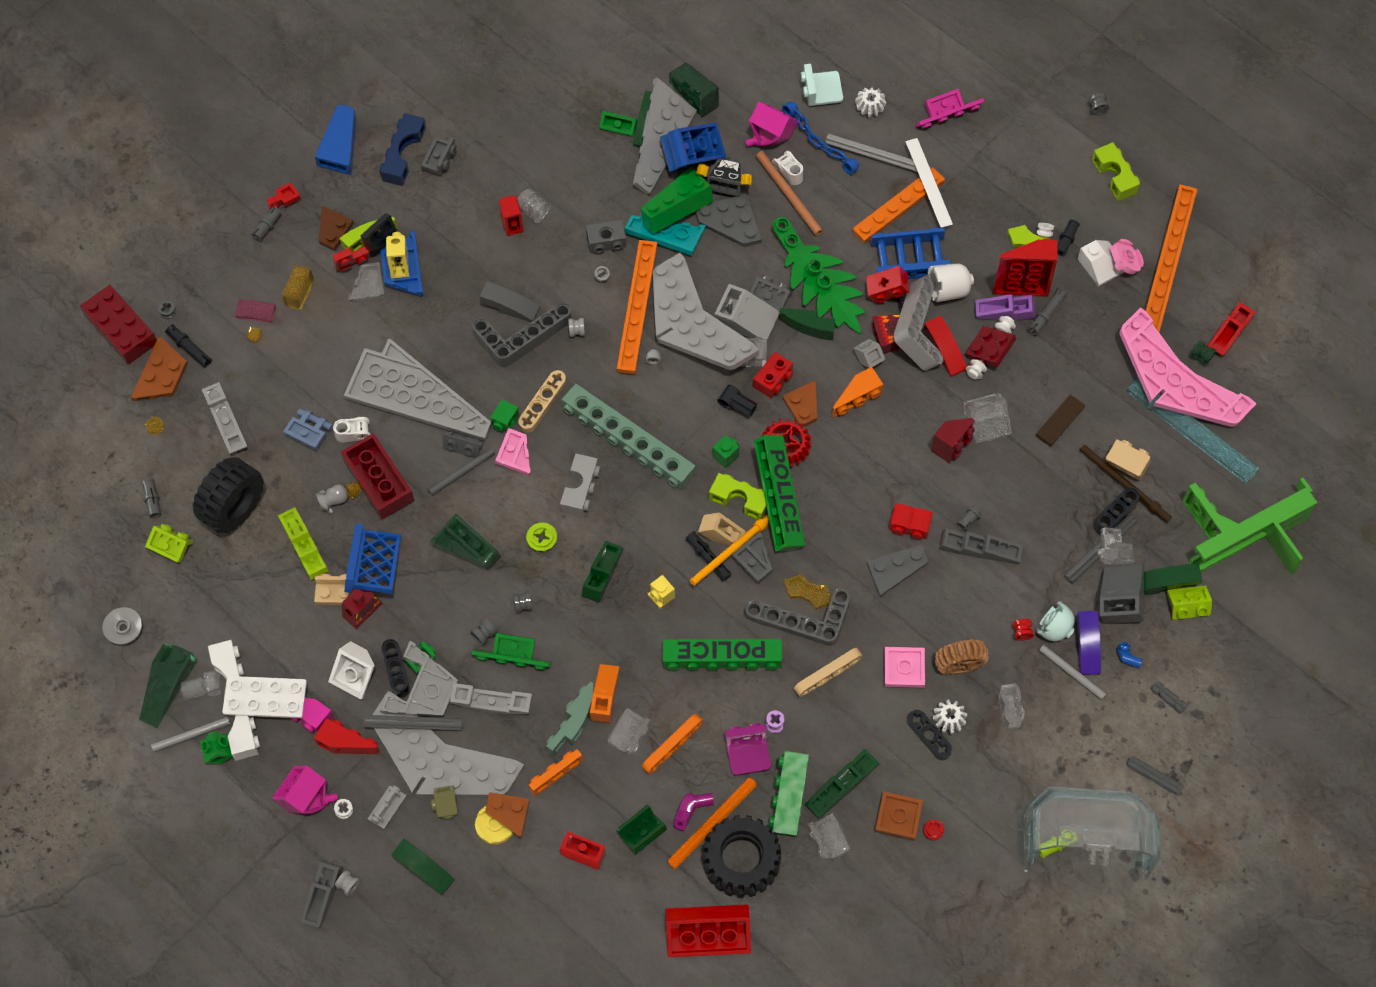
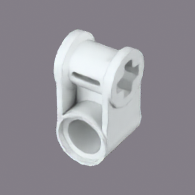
(787, 166)
(353, 429)

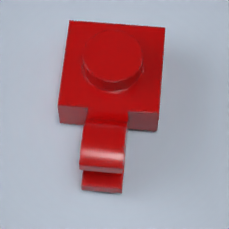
(284, 195)

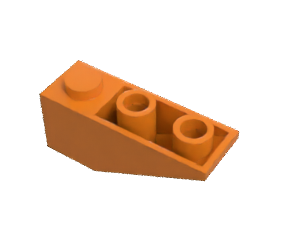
(861, 388)
(604, 693)

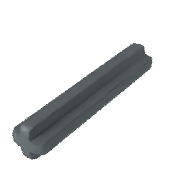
(1155, 775)

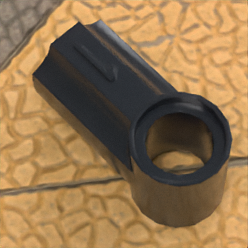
(732, 398)

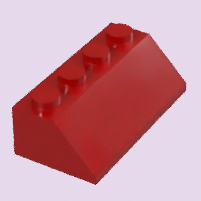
(708, 930)

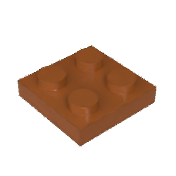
(899, 816)

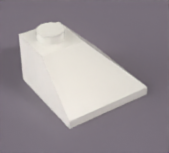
(1098, 261)
(352, 670)

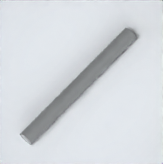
(1073, 672)
(190, 734)

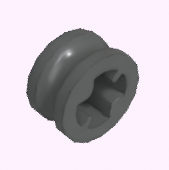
(164, 304)

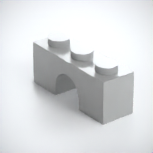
(577, 500)

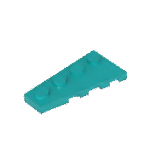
(675, 236)

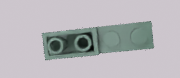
(578, 715)

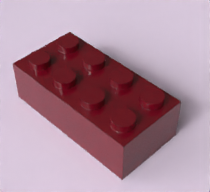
(118, 324)
(377, 476)

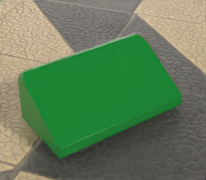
(618, 123)

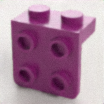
(748, 749)

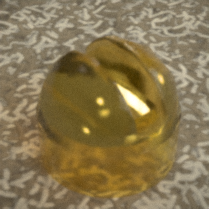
(254, 334)
(353, 489)

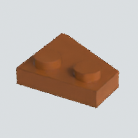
(803, 403)
(508, 811)

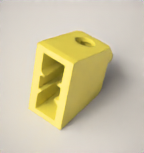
(397, 247)

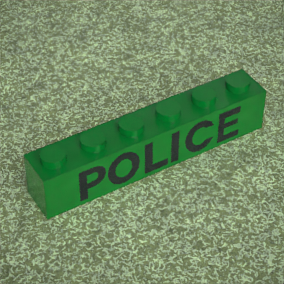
(779, 493)
(722, 654)

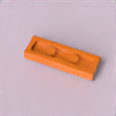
(555, 772)

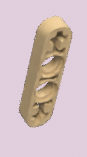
(542, 401)
(828, 672)

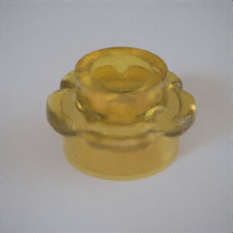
(154, 429)

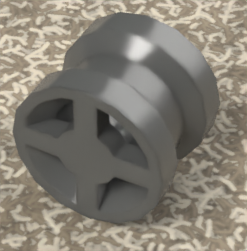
(1099, 103)
(522, 602)

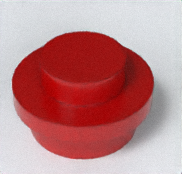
(933, 829)

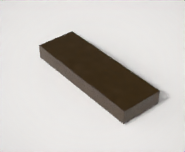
(1060, 420)

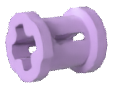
(775, 716)

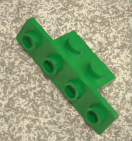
(514, 649)

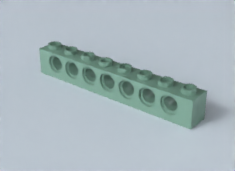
(624, 427)

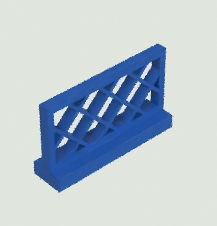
(358, 558)

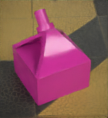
(770, 126)
(303, 791)

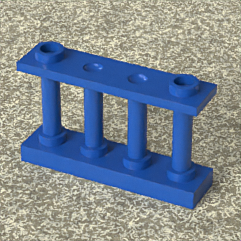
(914, 270)

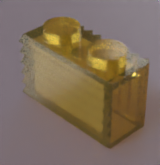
(298, 287)

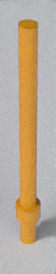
(758, 526)

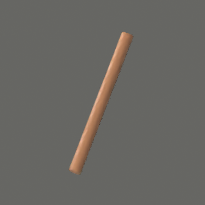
(789, 193)

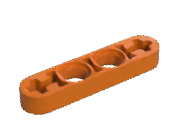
(672, 743)

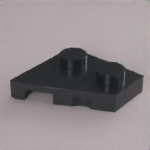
(377, 233)

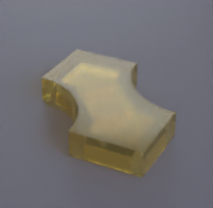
(800, 588)

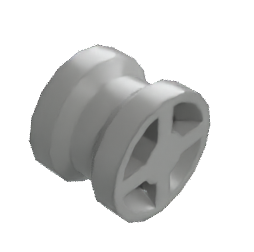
(576, 327)
(347, 883)

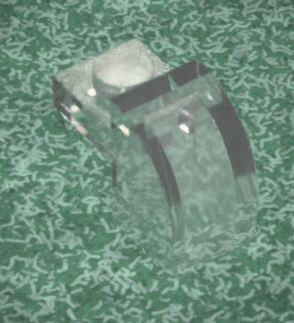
(1113, 549)

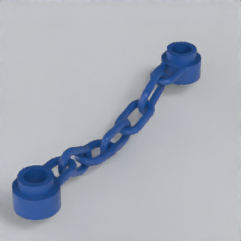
(850, 165)

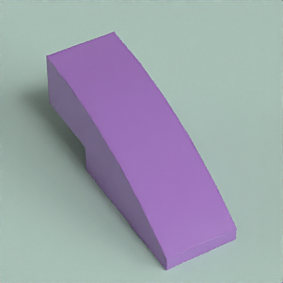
(1016, 308)

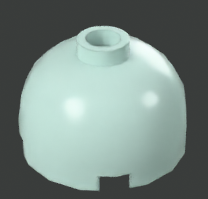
(1057, 623)

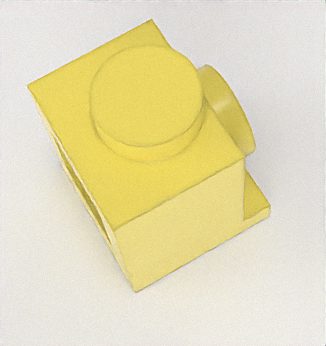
(661, 591)

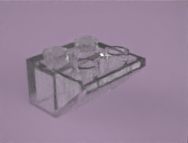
(990, 417)

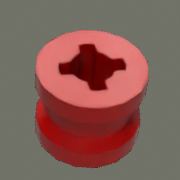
(1023, 629)

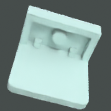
(821, 87)

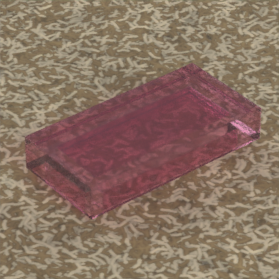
(255, 310)

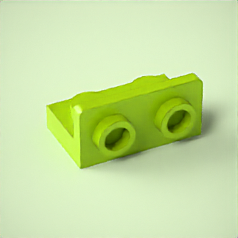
(168, 542)
(1190, 602)

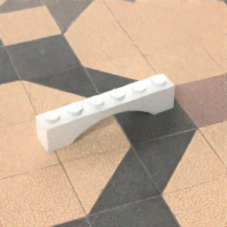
(241, 737)

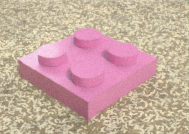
(904, 667)

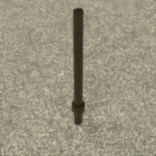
(1153, 506)

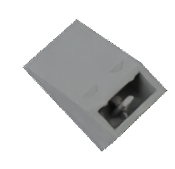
(746, 313)

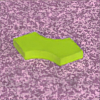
(1021, 236)

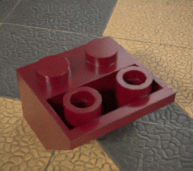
(952, 437)

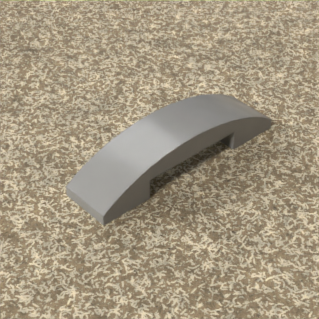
(224, 418)
(490, 701)

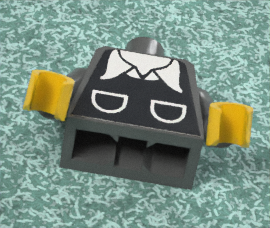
(725, 176)

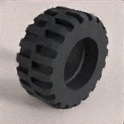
(228, 495)
(749, 831)

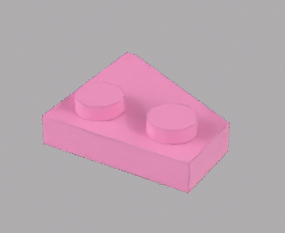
(514, 452)

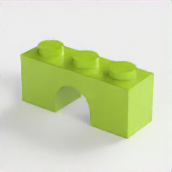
(1110, 159)
(727, 488)

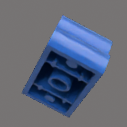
(692, 146)

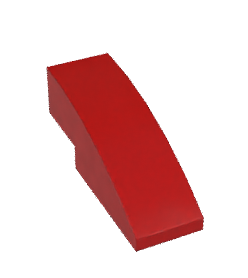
(1232, 329)
(944, 341)

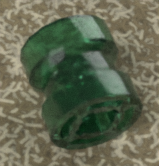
(1203, 353)

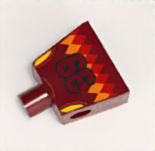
(884, 329)
(361, 606)

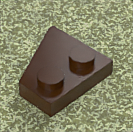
(332, 227)

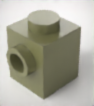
(445, 802)

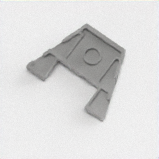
(430, 691)

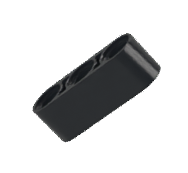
(1120, 503)
(395, 659)

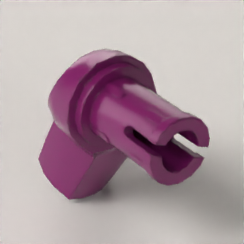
(687, 807)

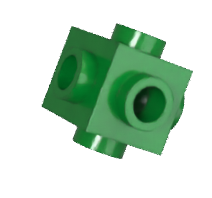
(215, 748)

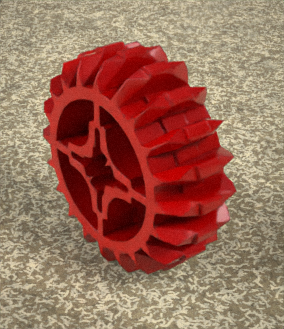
(797, 450)

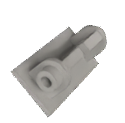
(387, 807)

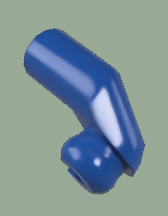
(1126, 656)

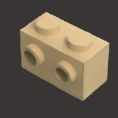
(1128, 459)

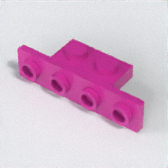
(945, 105)

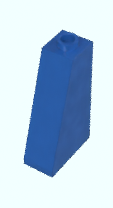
(338, 142)

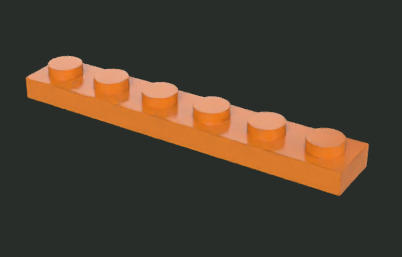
(894, 208)

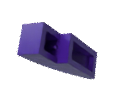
(1088, 642)

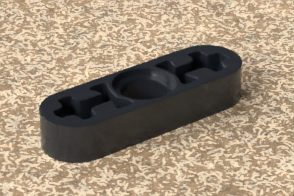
(930, 726)

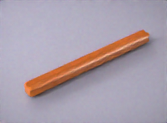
(717, 817)

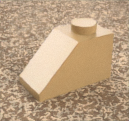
(720, 529)

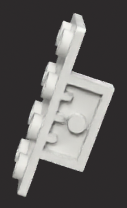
(264, 697)

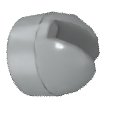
(599, 271)
(653, 357)

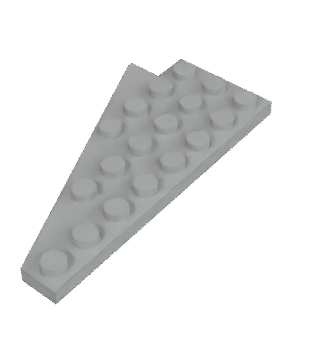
(406, 388)

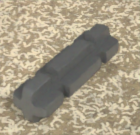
(1169, 697)

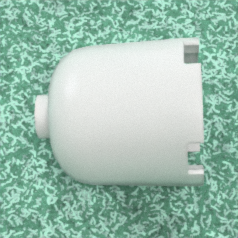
(950, 281)

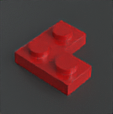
(345, 259)

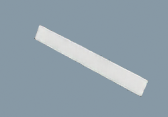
(929, 182)

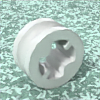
(1045, 229)
(349, 807)

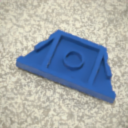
(408, 284)

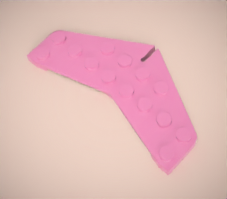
(1181, 388)

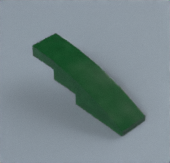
(1171, 578)
(842, 784)

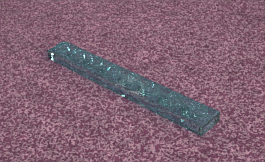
(1199, 435)

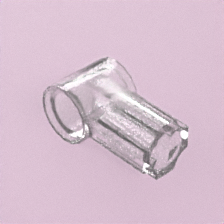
(206, 685)

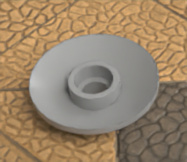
(116, 620)

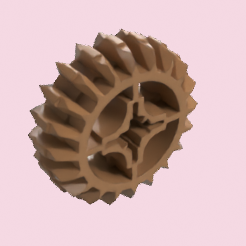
(961, 657)

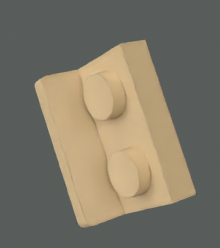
(330, 589)

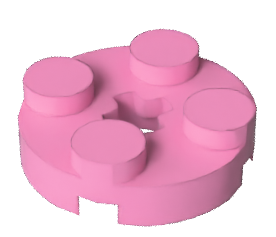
(1126, 257)

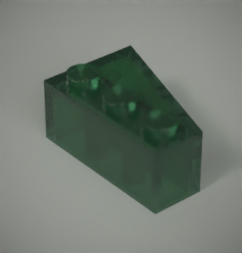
(695, 89)
(465, 543)

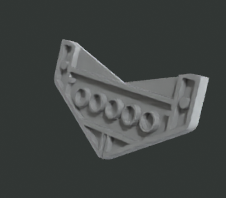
(685, 324)
(423, 755)

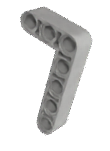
(910, 322)

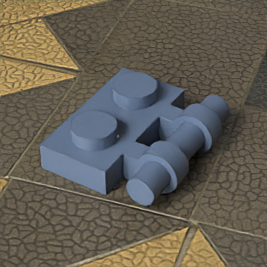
(305, 433)

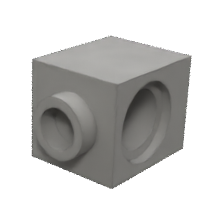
(869, 353)

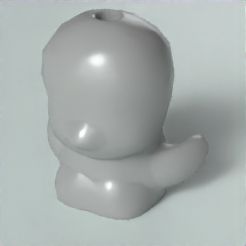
(332, 496)

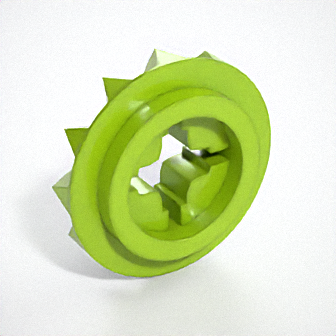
(537, 530)

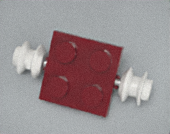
(990, 347)

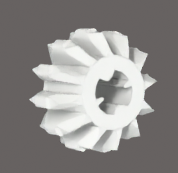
(870, 102)
(949, 709)

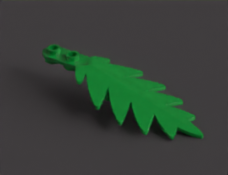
(818, 279)

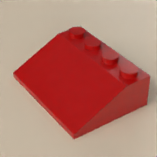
(1027, 269)

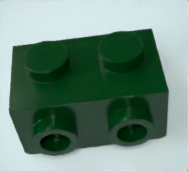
(641, 829)

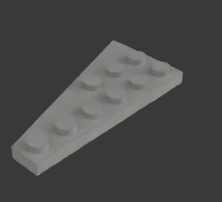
(665, 114)

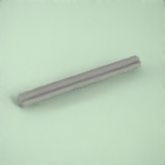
(871, 152)

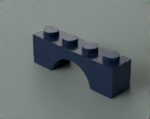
(409, 130)

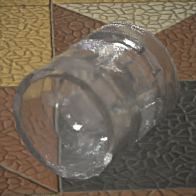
(533, 205)

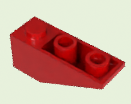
(340, 740)

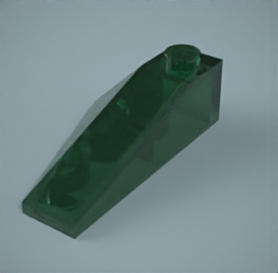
(167, 672)

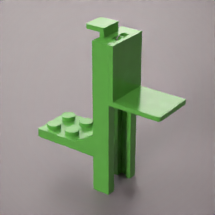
(1236, 537)

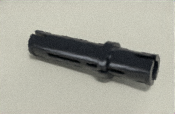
(183, 341)
(702, 549)

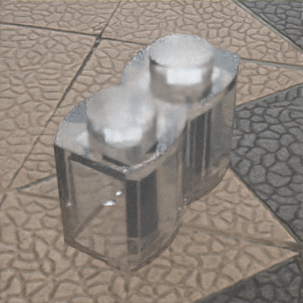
(1010, 704)

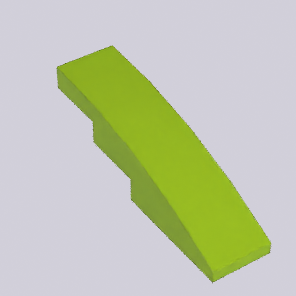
(303, 543)

